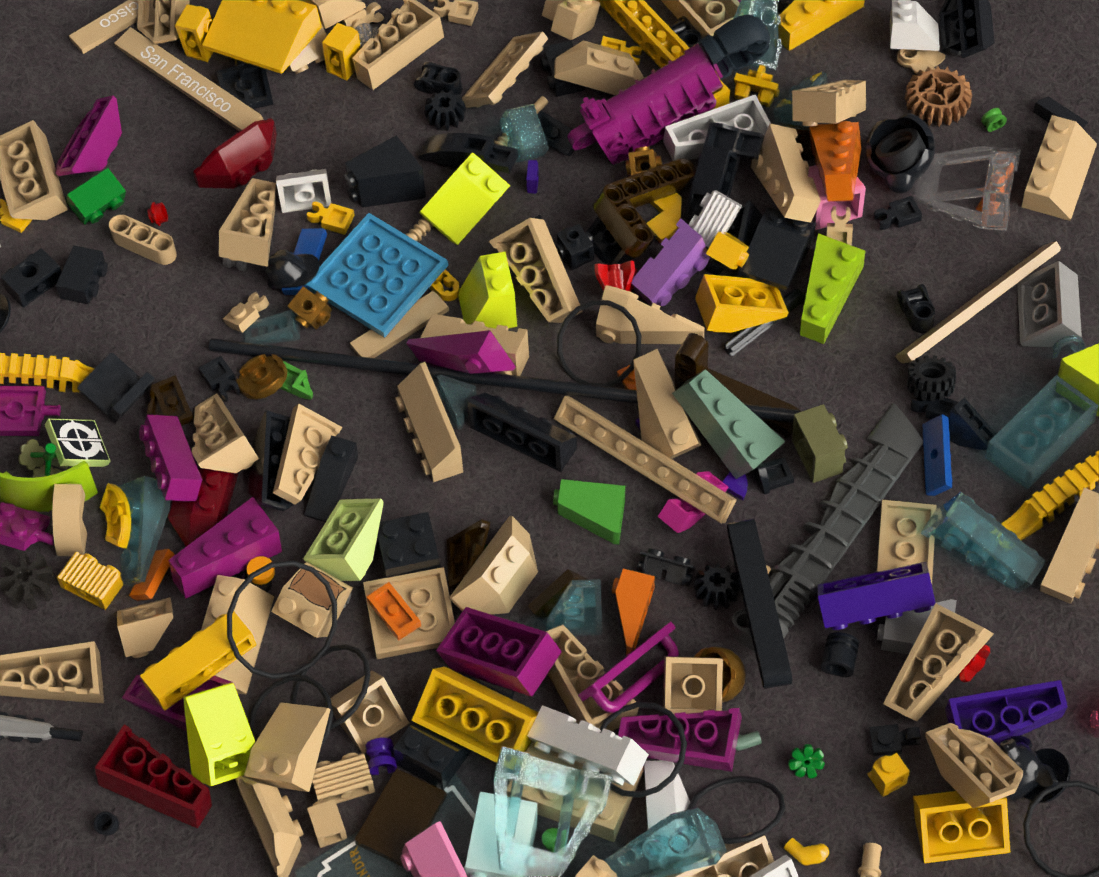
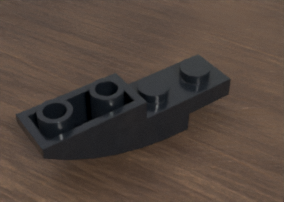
(455, 148)

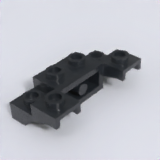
(719, 165)

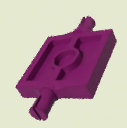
(23, 410)
(23, 527)

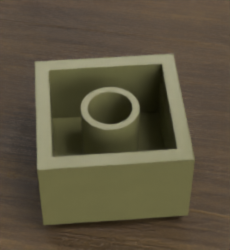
(819, 443)

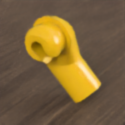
(807, 855)

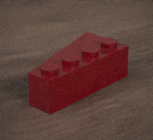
(151, 779)

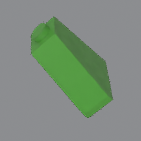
(592, 506)

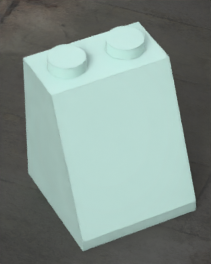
(482, 851)

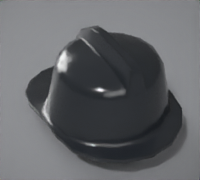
(290, 270)

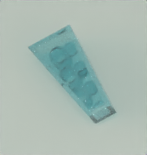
(984, 542)

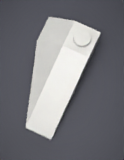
(668, 800)

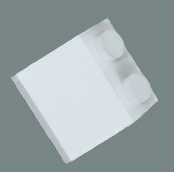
(912, 27)
(301, 189)

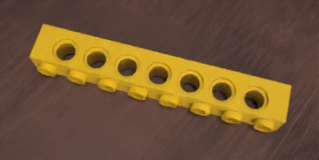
(653, 35)

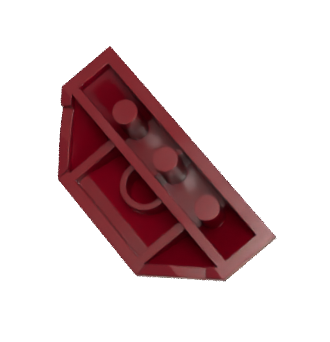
(239, 157)
(196, 517)

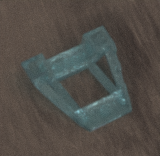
(553, 778)

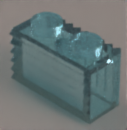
(524, 132)

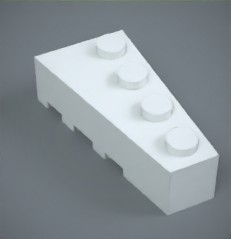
(688, 136)
(585, 744)

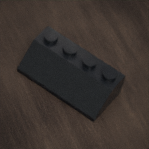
(521, 430)

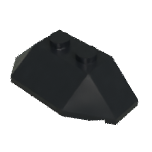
(966, 27)
(269, 447)

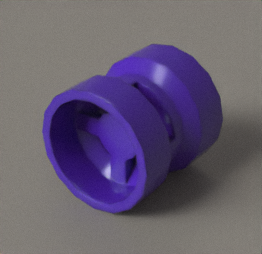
(380, 754)

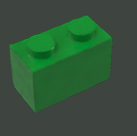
(96, 197)

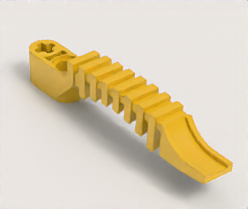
(43, 368)
(1042, 504)

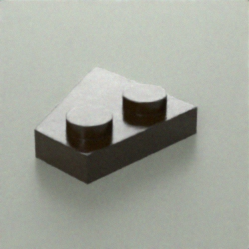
(169, 400)
(464, 550)

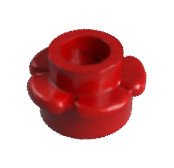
(157, 213)

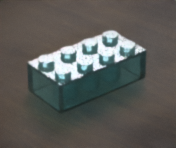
(1041, 432)

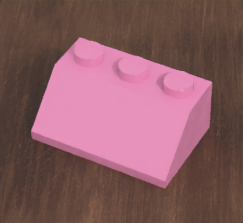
(432, 855)

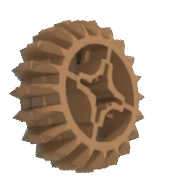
(934, 101)

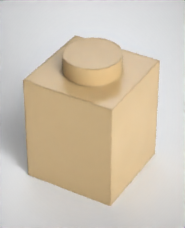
(327, 822)

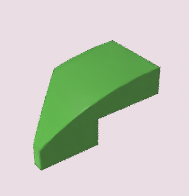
(297, 382)

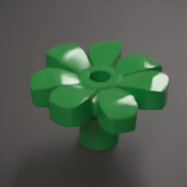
(806, 761)

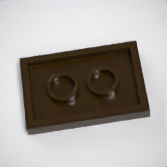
(400, 815)

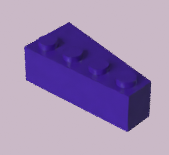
(1008, 710)

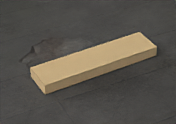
(373, 344)

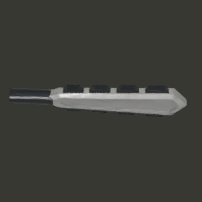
(34, 730)

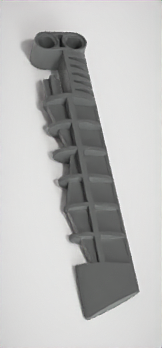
(849, 509)

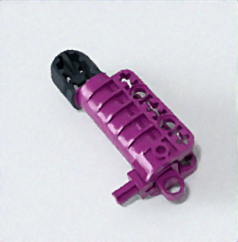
(672, 93)

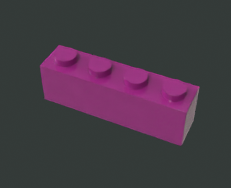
(170, 458)

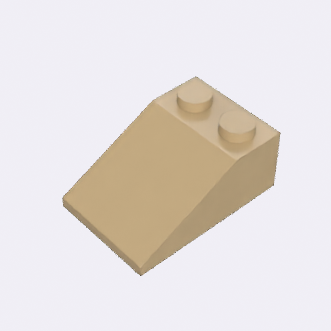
(289, 747)

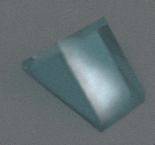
(455, 395)

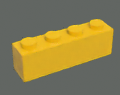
(196, 661)

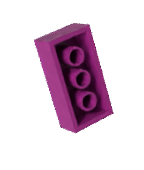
(499, 651)

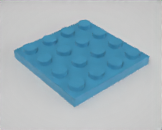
(377, 274)

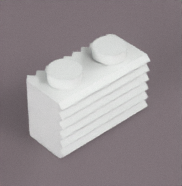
(715, 216)

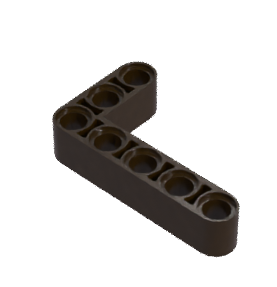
(619, 199)
(693, 359)

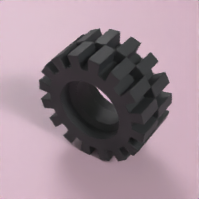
(931, 378)

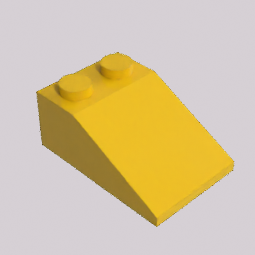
(737, 303)

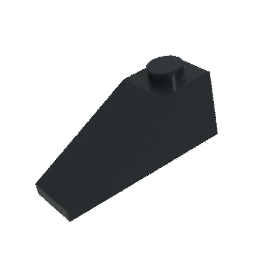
(331, 477)

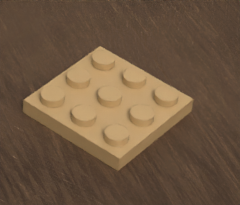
(428, 598)

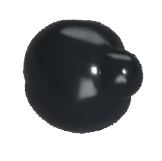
(902, 181)

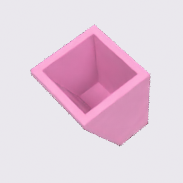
(823, 212)

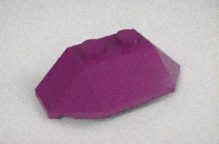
(92, 140)

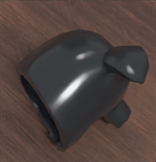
(1034, 772)

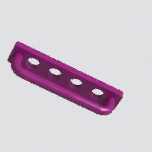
(612, 706)

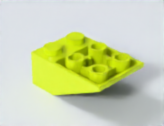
(217, 735)

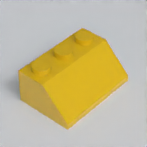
(955, 830)

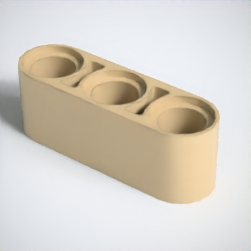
(142, 239)

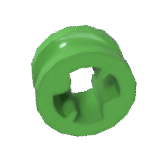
(993, 119)

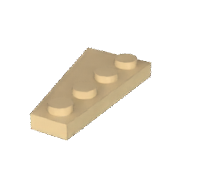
(302, 452)

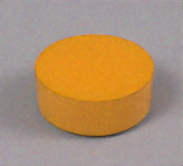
(257, 563)

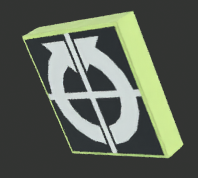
(77, 442)

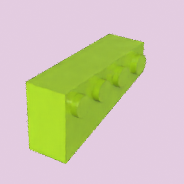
(830, 283)

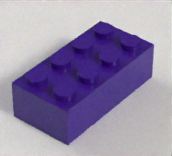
(876, 595)

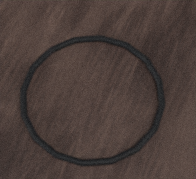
(244, 585)

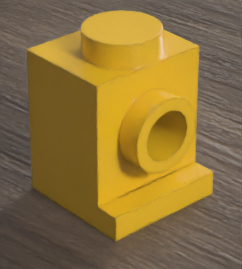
(889, 774)

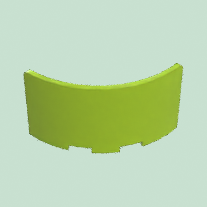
(37, 492)

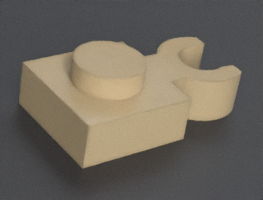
(458, 11)
(364, 16)
(840, 230)
(246, 314)

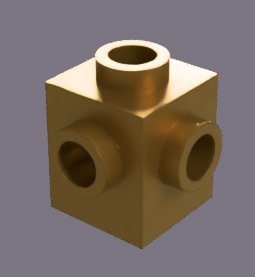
(641, 156)
(310, 308)

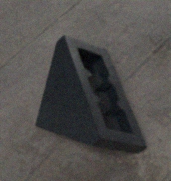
(968, 427)

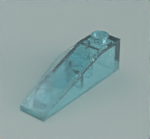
(579, 609)

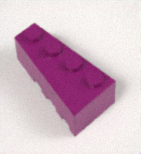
(708, 734)

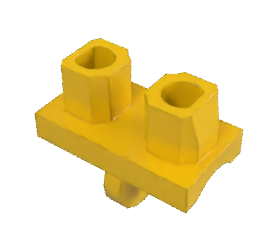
(758, 82)

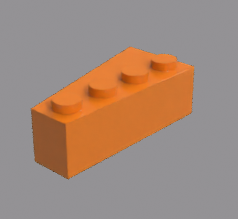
(837, 157)

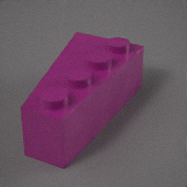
(225, 549)

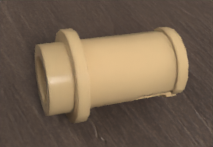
(870, 860)

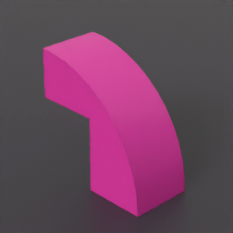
(682, 515)

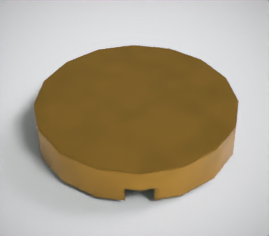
(262, 376)

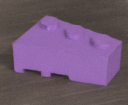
(672, 267)

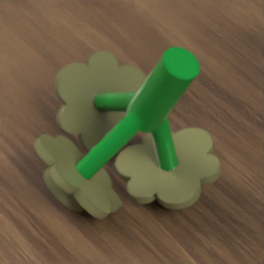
(34, 455)

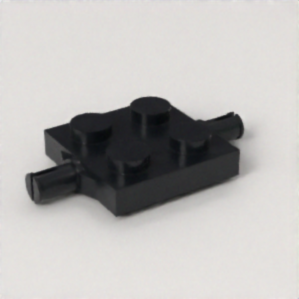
(247, 84)

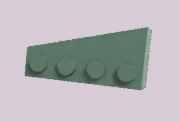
(727, 423)

